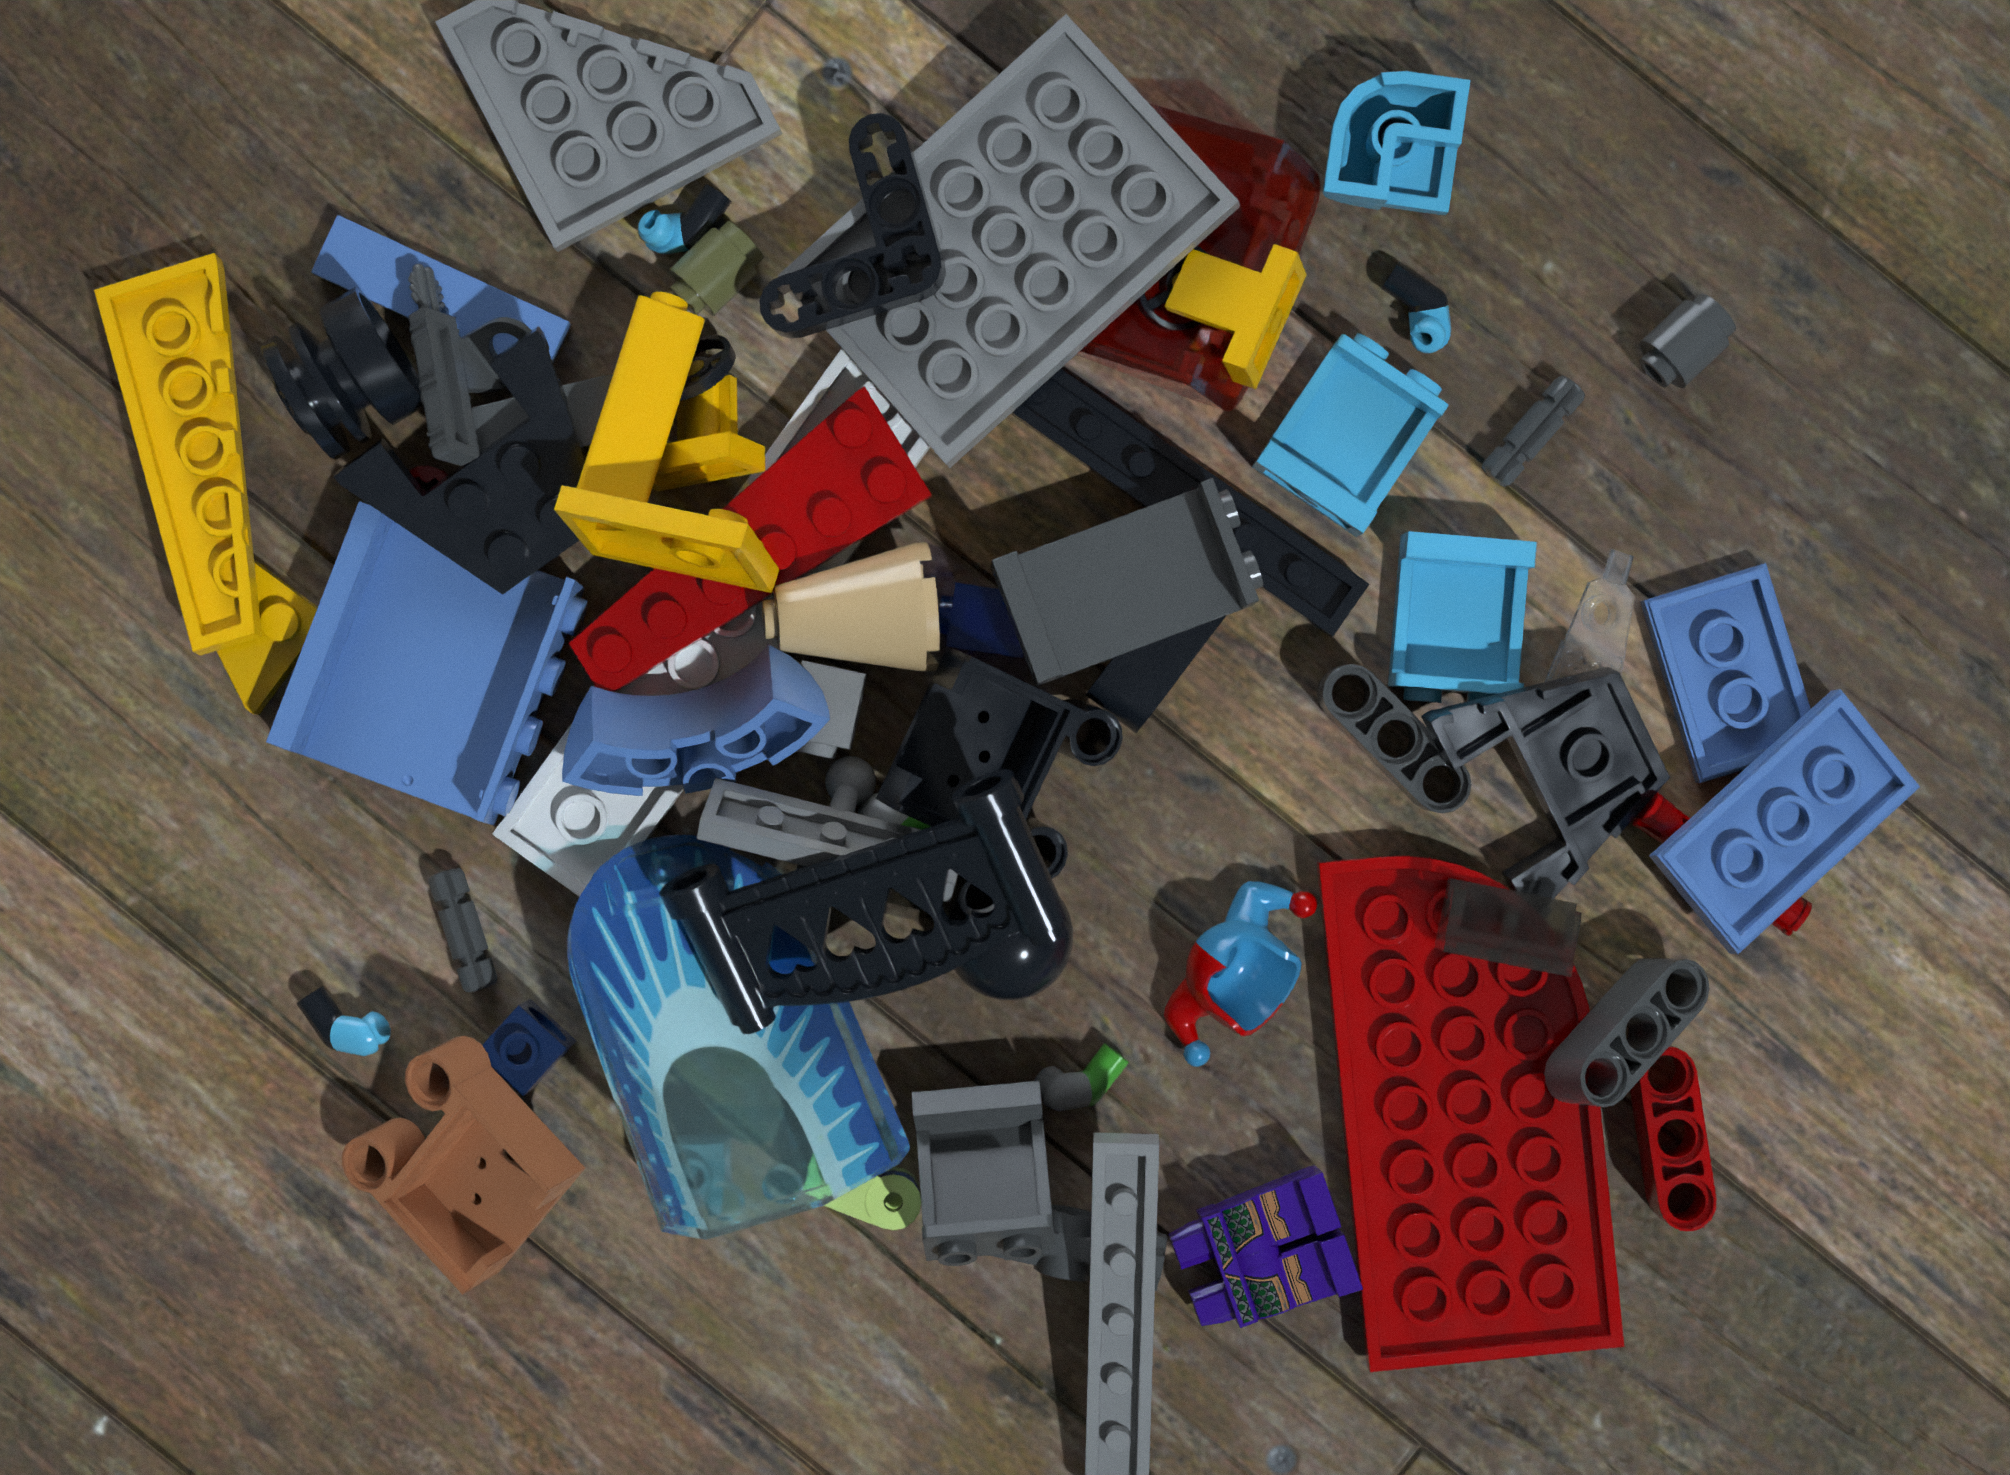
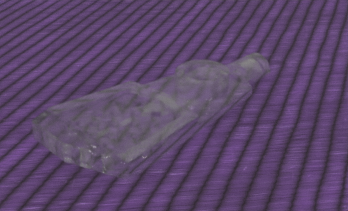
(1588, 639)

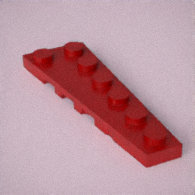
(804, 509)

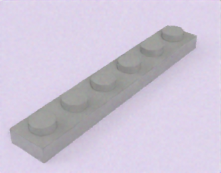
(1121, 1303)

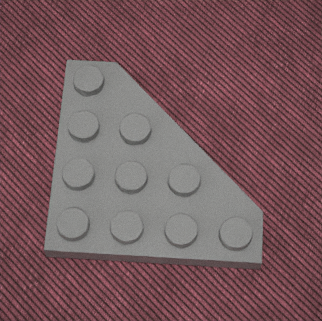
(598, 115)

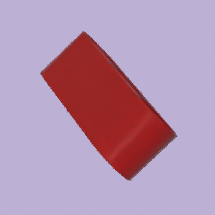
(1688, 1161)

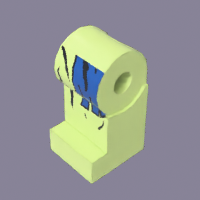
(885, 1201)

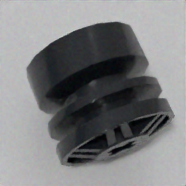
(343, 374)

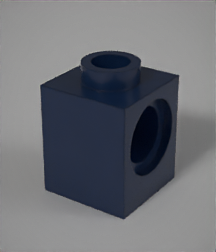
(527, 1046)

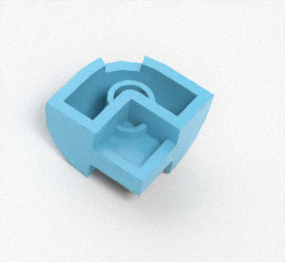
(1397, 142)

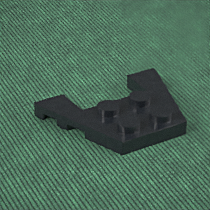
(500, 507)
(1580, 754)

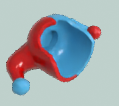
(1238, 969)

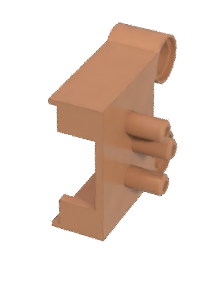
(477, 1177)

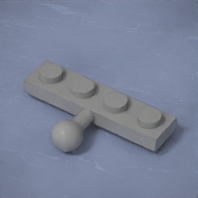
(798, 828)

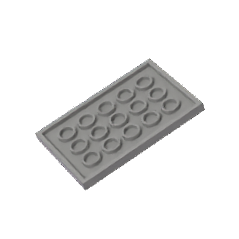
(1051, 219)

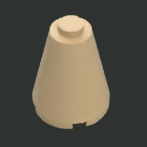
(861, 612)

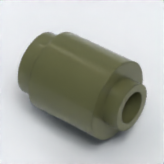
(715, 269)

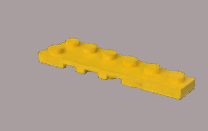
(182, 404)

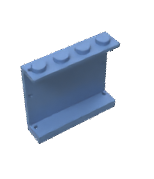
(426, 670)

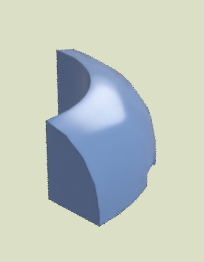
(694, 735)

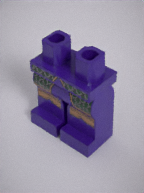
(1270, 1250)

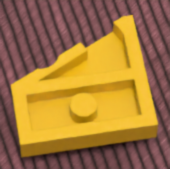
(265, 662)

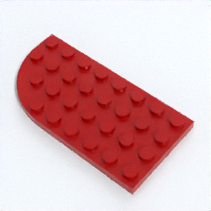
(1464, 1174)

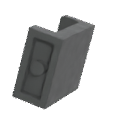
(983, 1172)

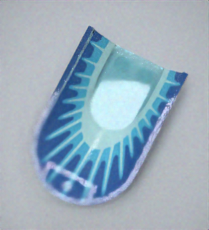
(718, 1117)

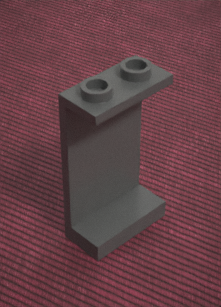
(1127, 582)

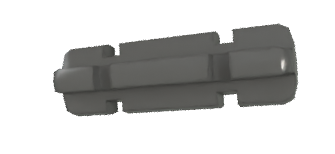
(1533, 431)
(463, 930)

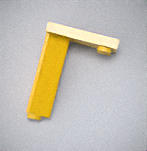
(612, 496)

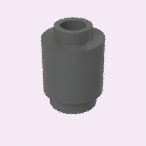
(1686, 341)

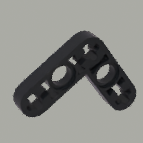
(891, 240)

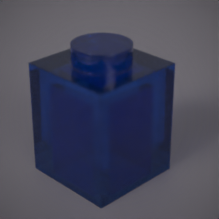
(978, 622)

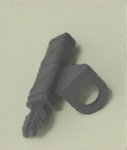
(452, 368)

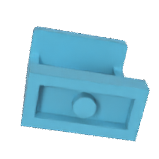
(1351, 432)
(1458, 615)

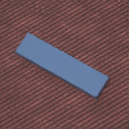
(381, 270)

